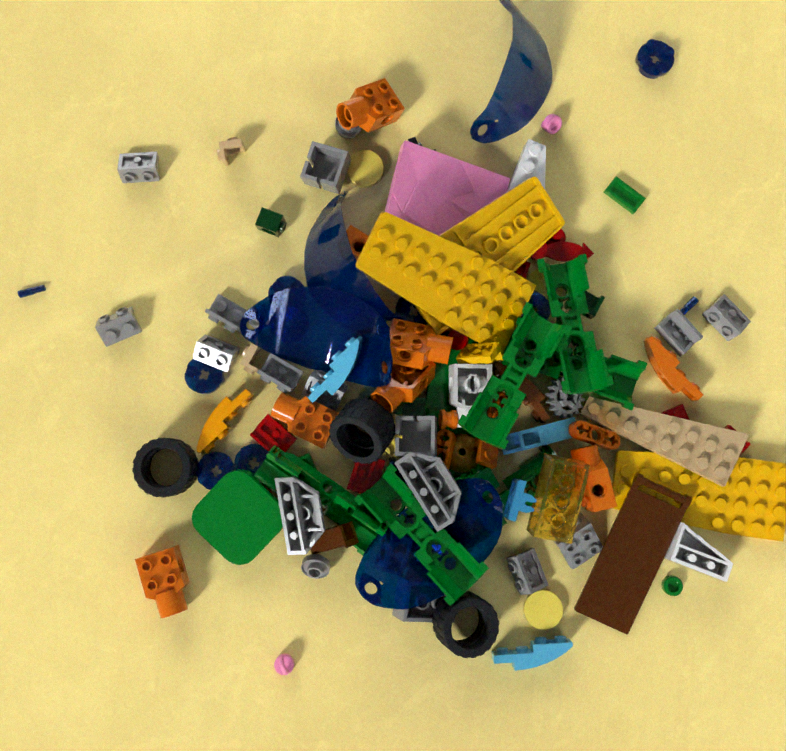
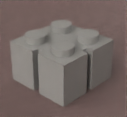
(328, 169)
(416, 436)

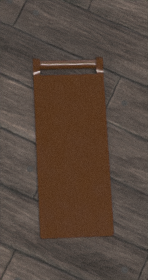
(631, 555)

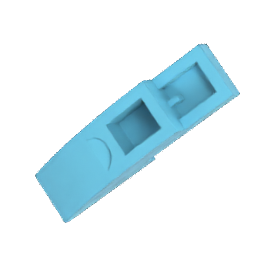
(342, 365)
(538, 436)
(540, 652)

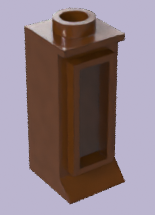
(336, 537)

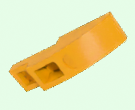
(216, 425)

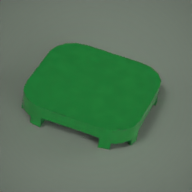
(238, 517)

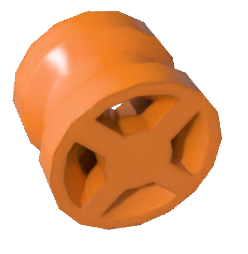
(448, 419)

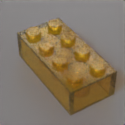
(558, 498)

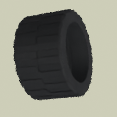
(352, 441)
(143, 460)
(483, 636)

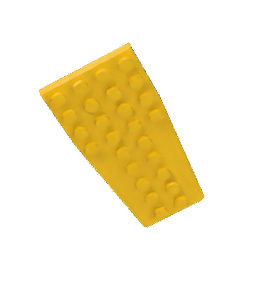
(506, 230)
(445, 279)
(747, 506)

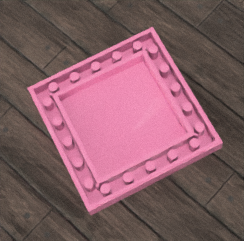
(439, 189)

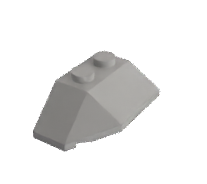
(432, 487)
(300, 514)

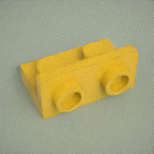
(480, 353)

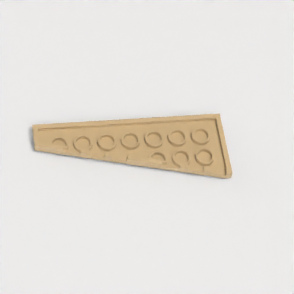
(691, 444)

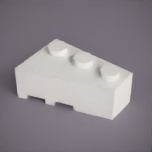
(530, 164)
(694, 552)

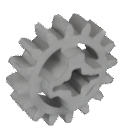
(559, 399)

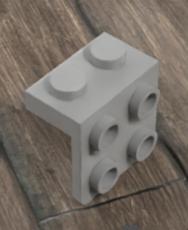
(583, 546)

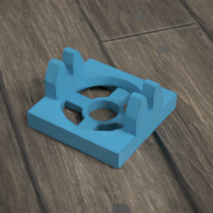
(517, 499)

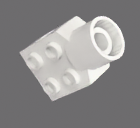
(465, 384)

